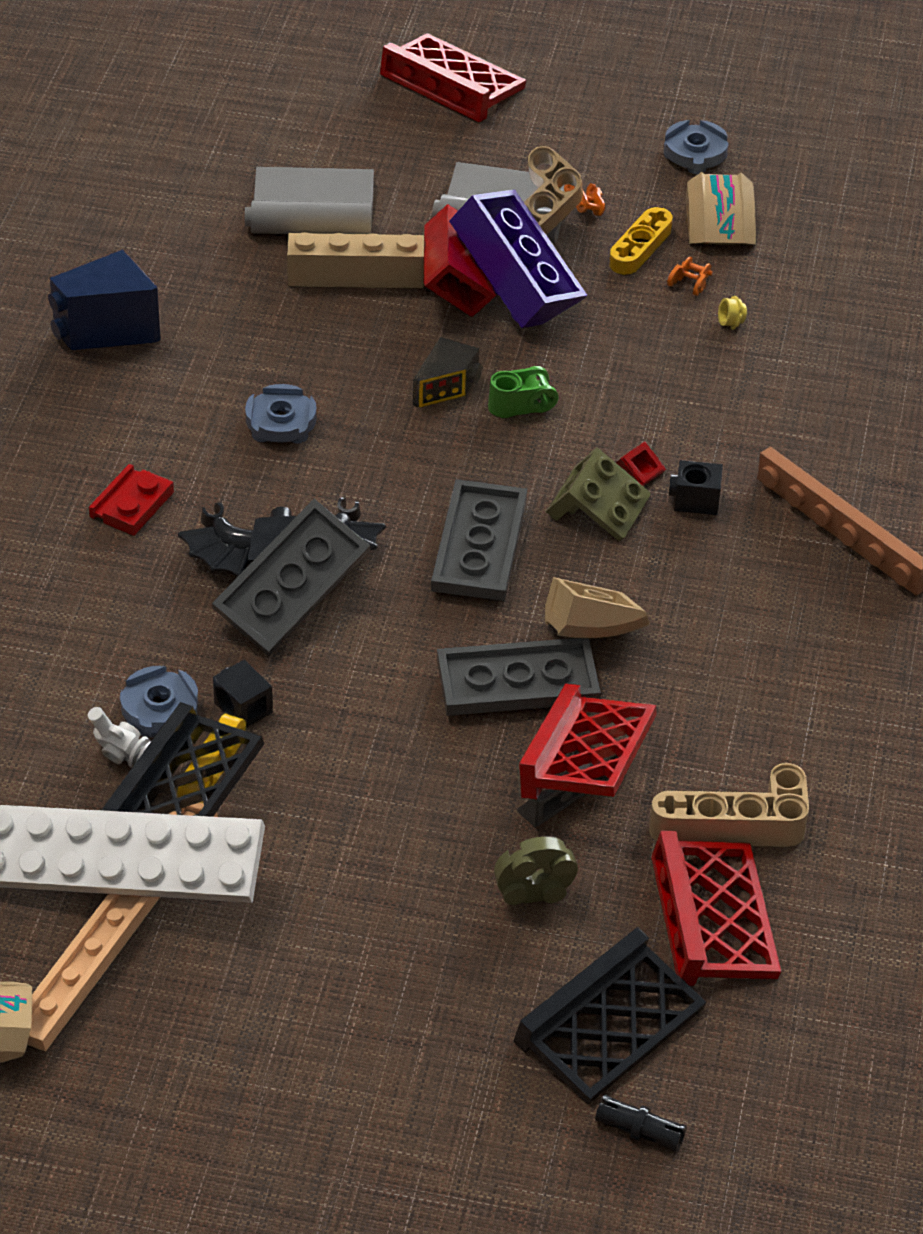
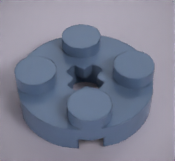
(696, 145)
(292, 426)
(150, 682)

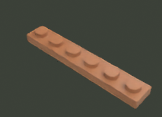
(841, 520)

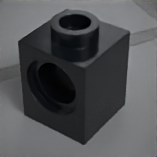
(696, 487)
(243, 693)

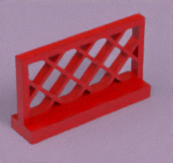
(439, 80)
(559, 737)
(682, 919)

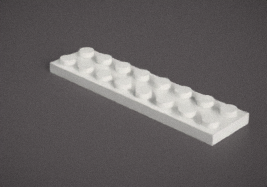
(130, 853)

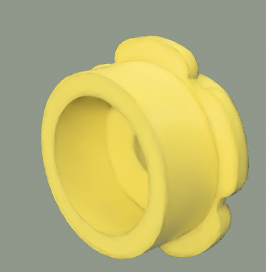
(732, 312)

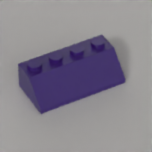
(517, 257)

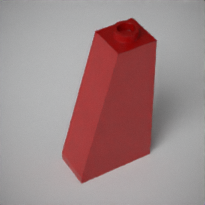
(452, 268)

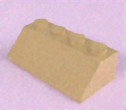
(355, 260)

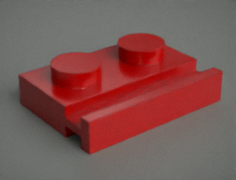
(131, 499)

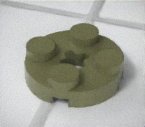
(521, 881)

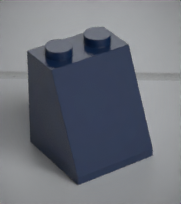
(105, 304)

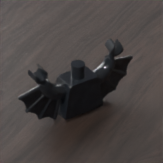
(232, 548)

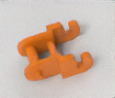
(591, 201)
(681, 271)

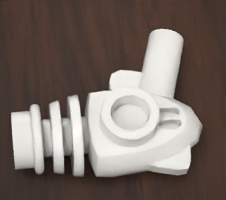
(119, 741)

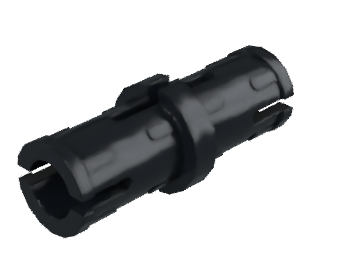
(641, 1123)

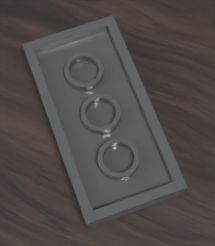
(479, 540)
(291, 577)
(514, 675)

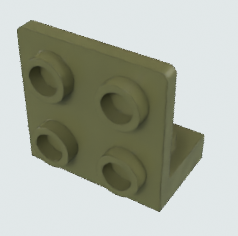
(602, 492)

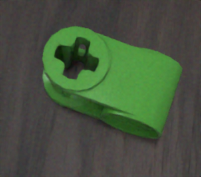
(518, 391)

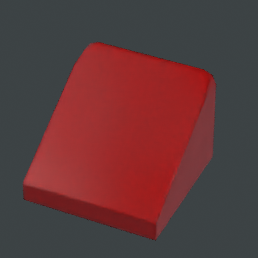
(642, 464)

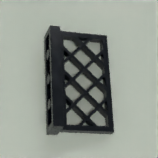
(174, 746)
(579, 997)

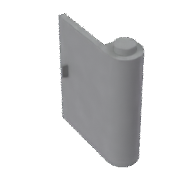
(480, 179)
(311, 201)

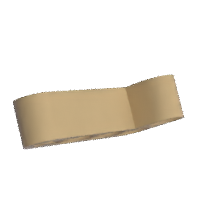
(549, 186)
(738, 817)

